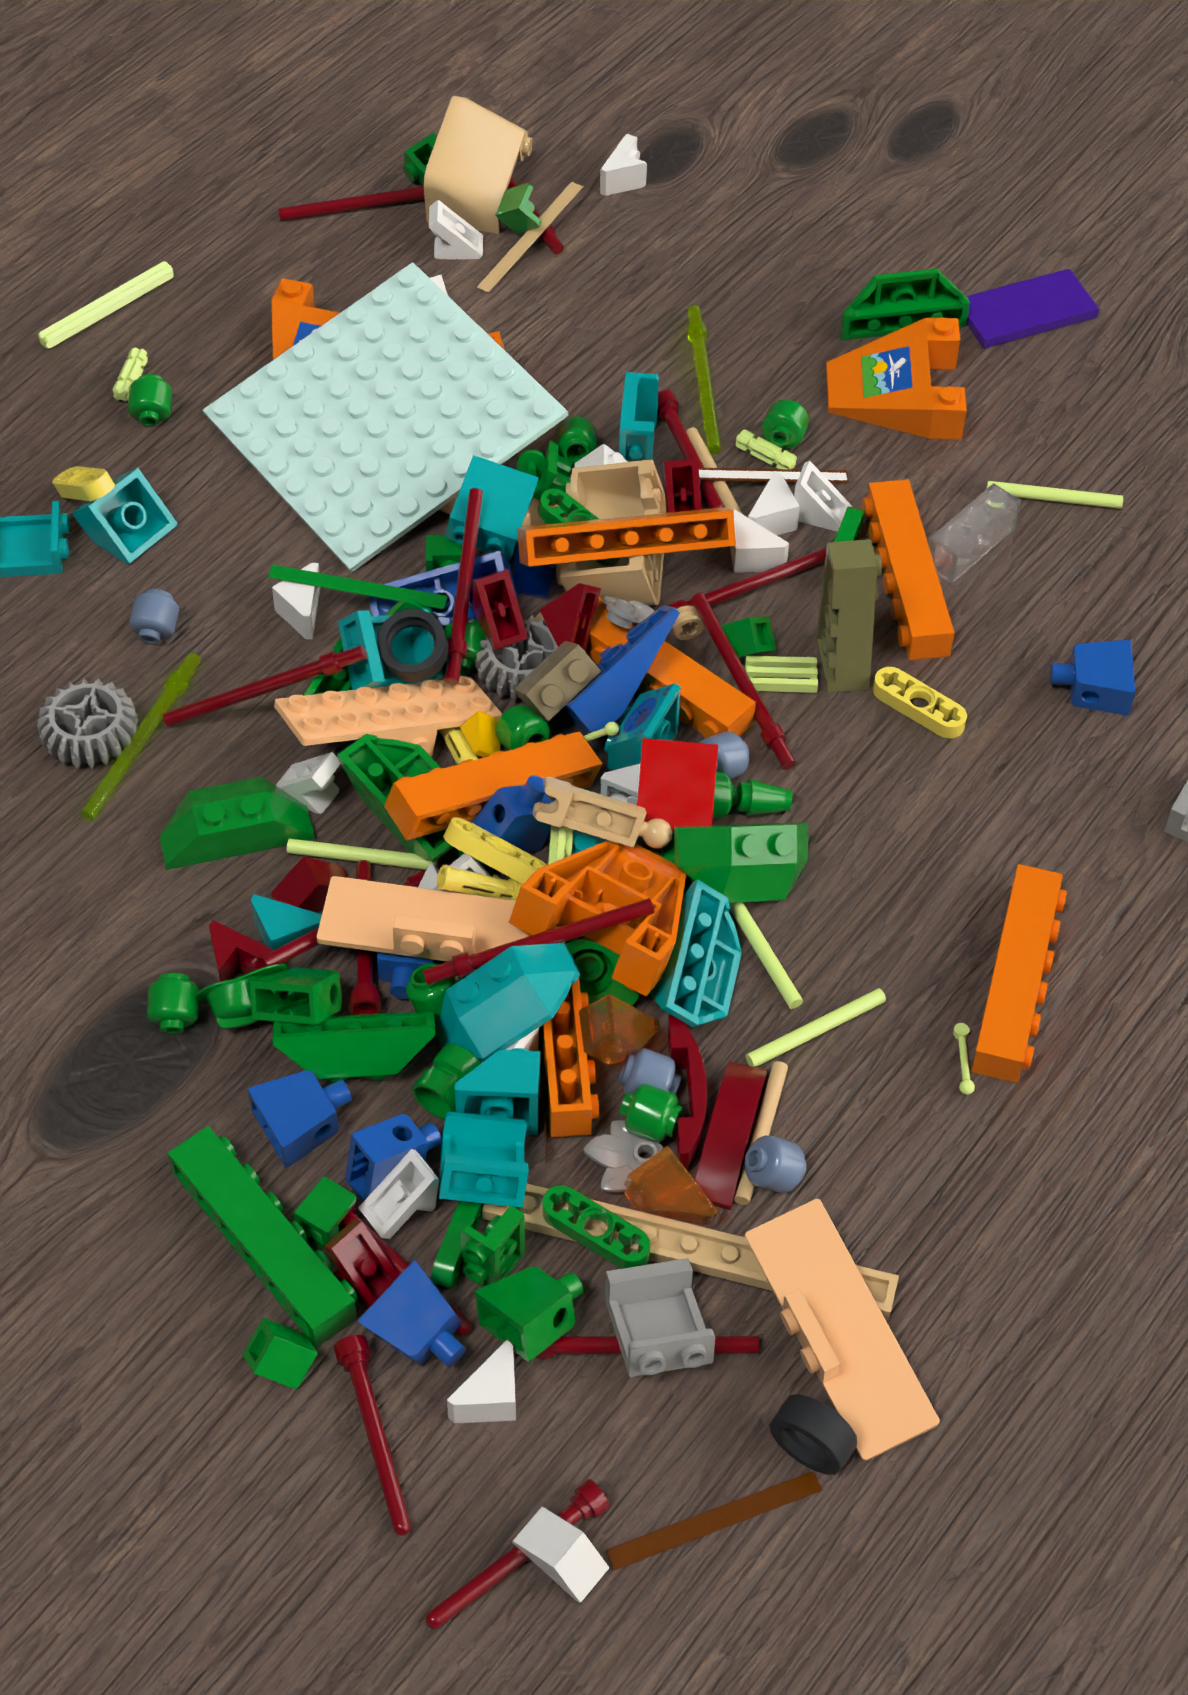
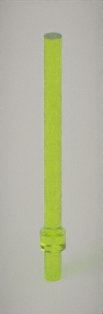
(697, 336)
(174, 686)

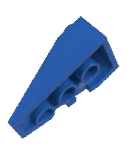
(444, 582)
(620, 673)

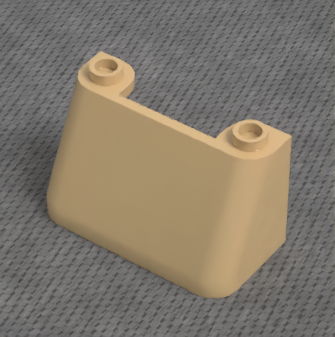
(474, 163)
(614, 493)

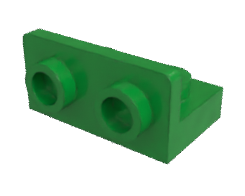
(496, 1252)

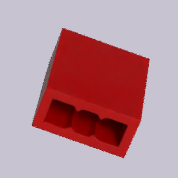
(678, 782)

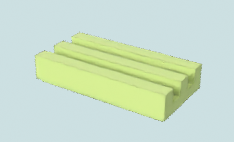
(781, 669)

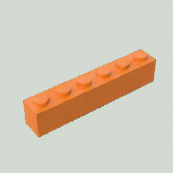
(626, 536)
(908, 570)
(705, 699)
(461, 791)
(1018, 974)

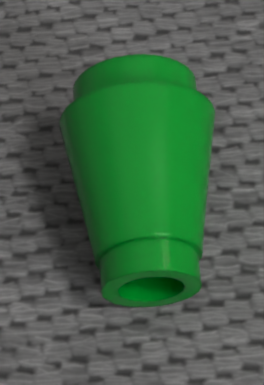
(762, 798)

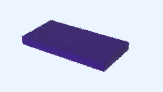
(1029, 308)

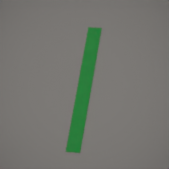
(356, 586)

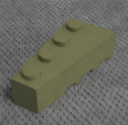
(847, 614)

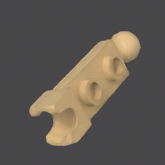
(599, 815)

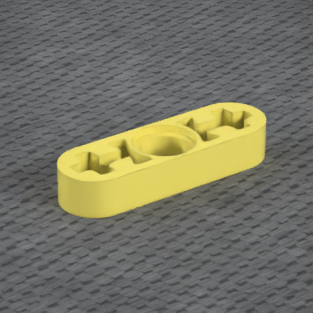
(83, 483)
(926, 716)
(491, 850)

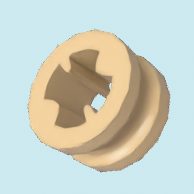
(688, 623)

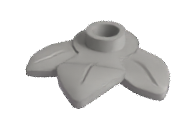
(626, 613)
(619, 1154)

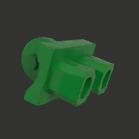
(550, 468)

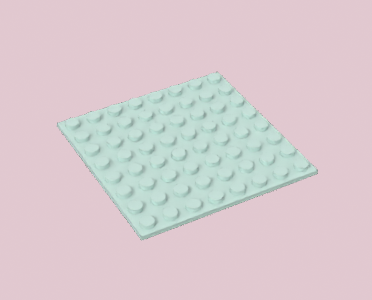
(382, 415)

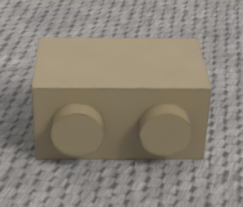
(557, 680)

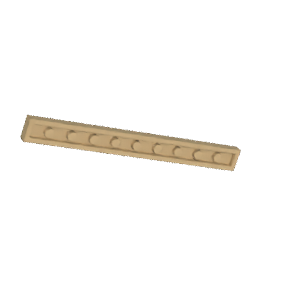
(707, 1249)

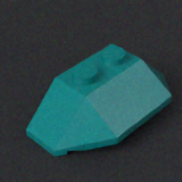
(703, 960)
(506, 998)

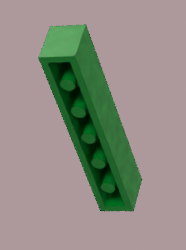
(263, 1235)

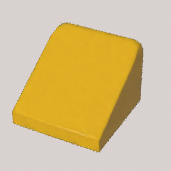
(481, 734)

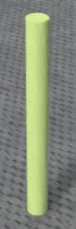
(1061, 495)
(354, 853)
(766, 955)
(816, 1028)

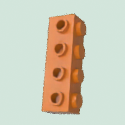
(568, 1070)

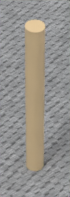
(708, 462)
(763, 1124)

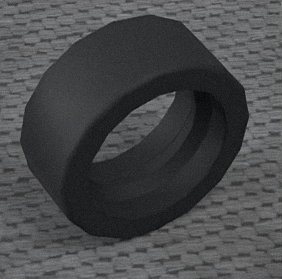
(406, 619)
(813, 1434)

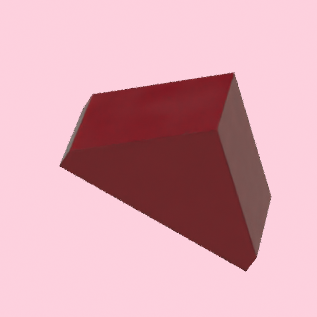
(682, 485)
(498, 609)
(572, 614)
(307, 884)

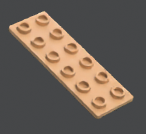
(390, 712)
(413, 920)
(841, 1329)

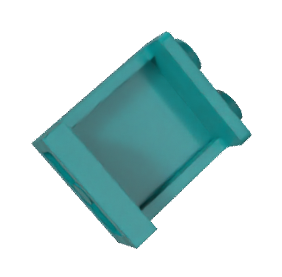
(638, 416)
(503, 508)
(34, 543)
(408, 647)
(483, 1159)

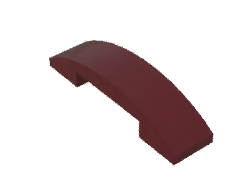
(686, 1055)
(730, 1133)

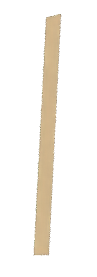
(529, 237)

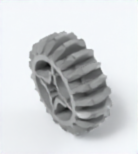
(511, 664)
(87, 723)

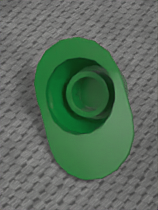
(596, 969)
(232, 1000)

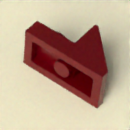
(234, 951)
(361, 1262)

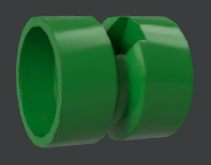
(437, 1084)

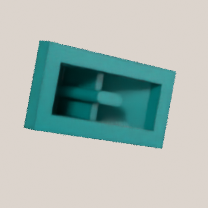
(281, 922)

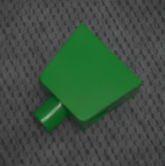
(310, 997)
(528, 1309)

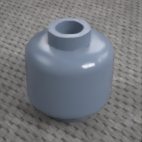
(154, 616)
(732, 753)
(650, 1069)
(775, 1164)

